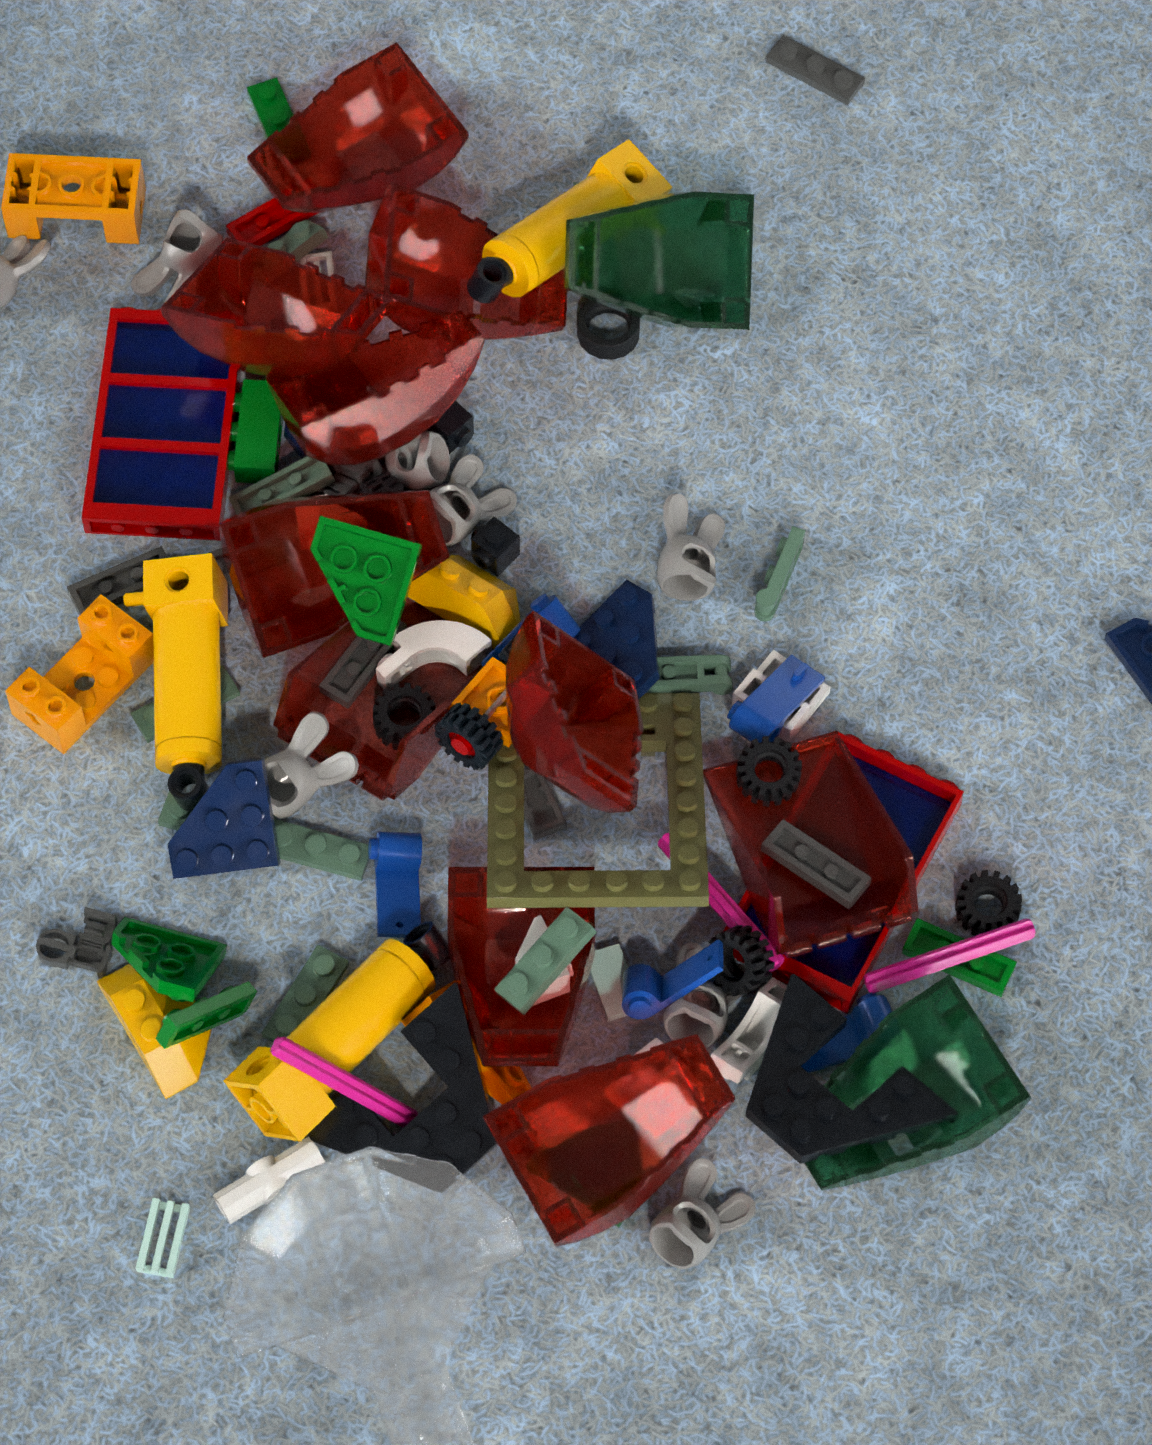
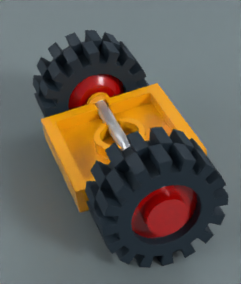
(478, 716)

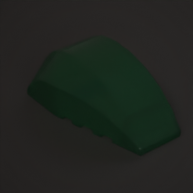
(667, 259)
(951, 1054)

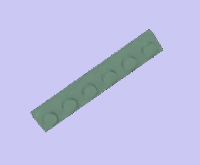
(297, 844)

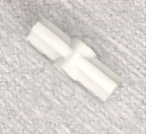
(265, 1180)

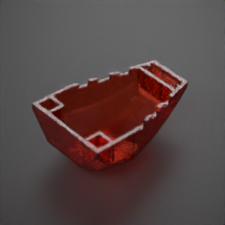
(359, 136)
(424, 257)
(271, 313)
(380, 392)
(279, 579)
(573, 716)
(484, 951)
(609, 1134)

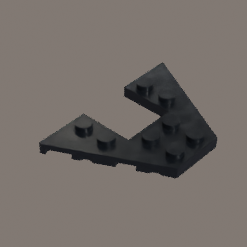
(804, 1113)
(450, 1125)

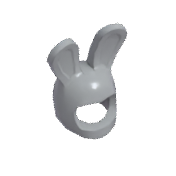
(183, 251)
(17, 263)
(419, 464)
(459, 507)
(688, 561)
(291, 775)
(701, 1010)
(689, 1225)

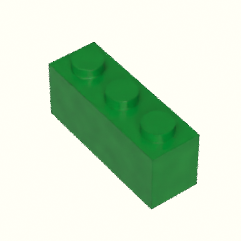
(256, 433)

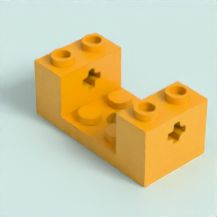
(108, 192)
(111, 652)

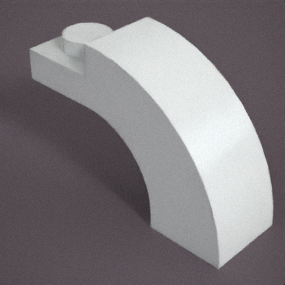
(433, 642)
(745, 1048)

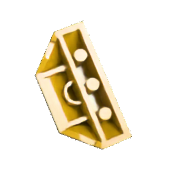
(469, 596)
(141, 1015)

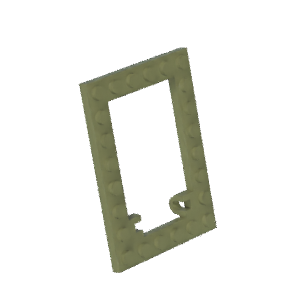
(669, 726)

